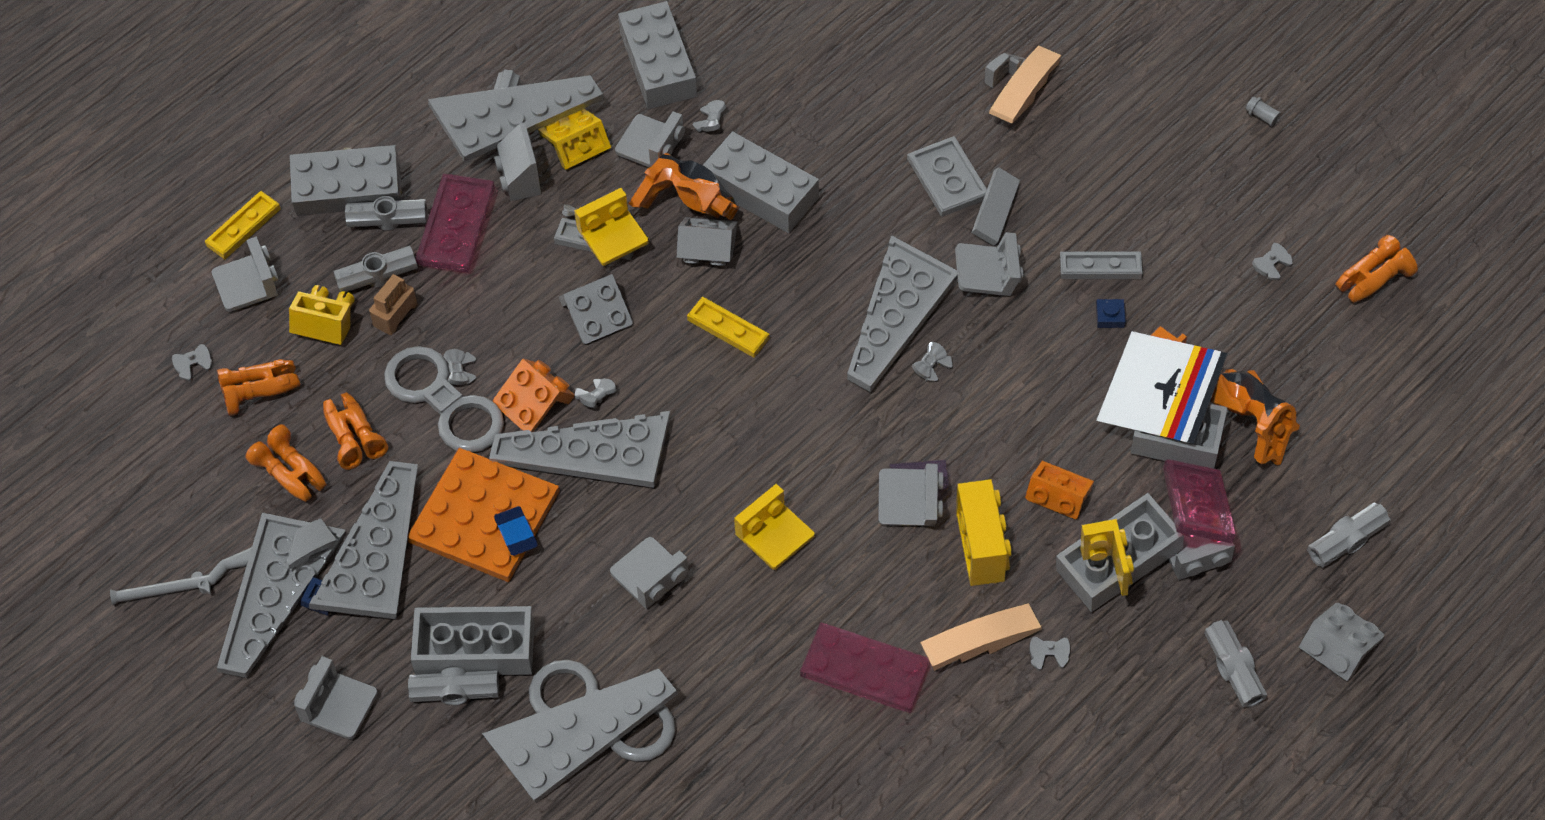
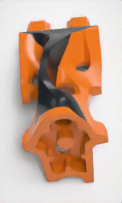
(694, 184)
(1276, 418)

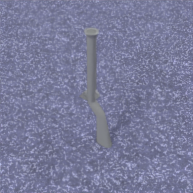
(197, 580)

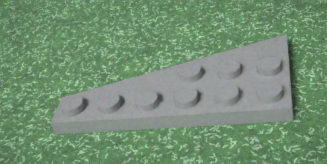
(372, 558)
(268, 592)

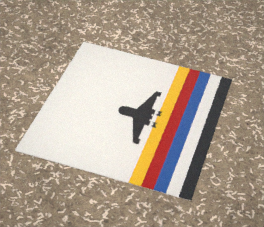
(1162, 387)

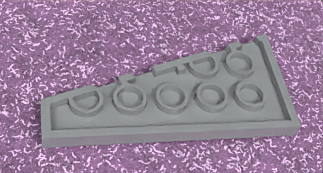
(485, 118)
(901, 302)
(598, 449)
(565, 738)

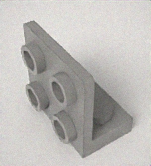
(597, 309)

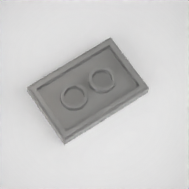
(947, 176)

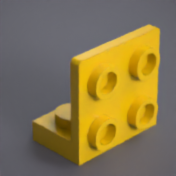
(576, 137)
(610, 227)
(772, 528)
(1104, 540)

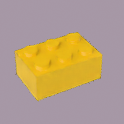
(982, 532)

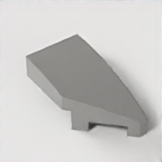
(1000, 67)
(308, 541)

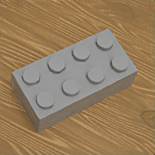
(657, 55)
(334, 178)
(763, 182)
(1150, 542)
(473, 639)

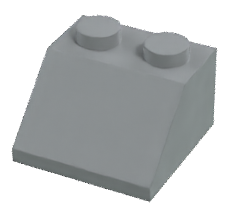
(518, 165)
(706, 240)

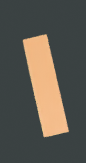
(1024, 84)
(980, 635)

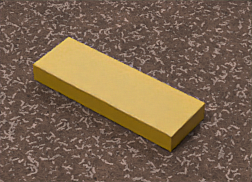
(242, 225)
(728, 327)

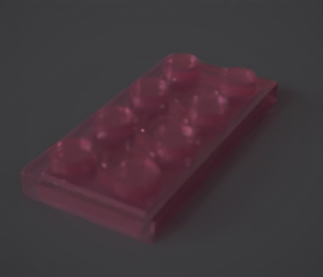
(455, 223)
(1198, 501)
(865, 667)

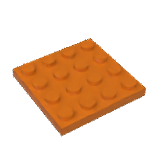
(462, 509)

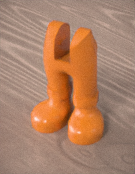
(1369, 283)
(273, 379)
(279, 442)
(350, 452)

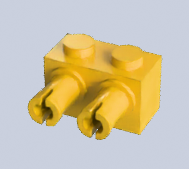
(319, 316)

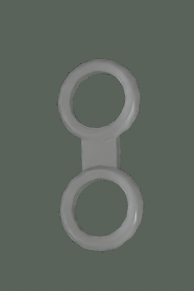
(443, 398)
(591, 683)

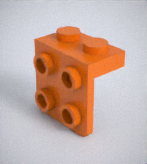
(531, 394)

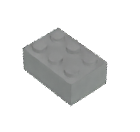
(1201, 453)

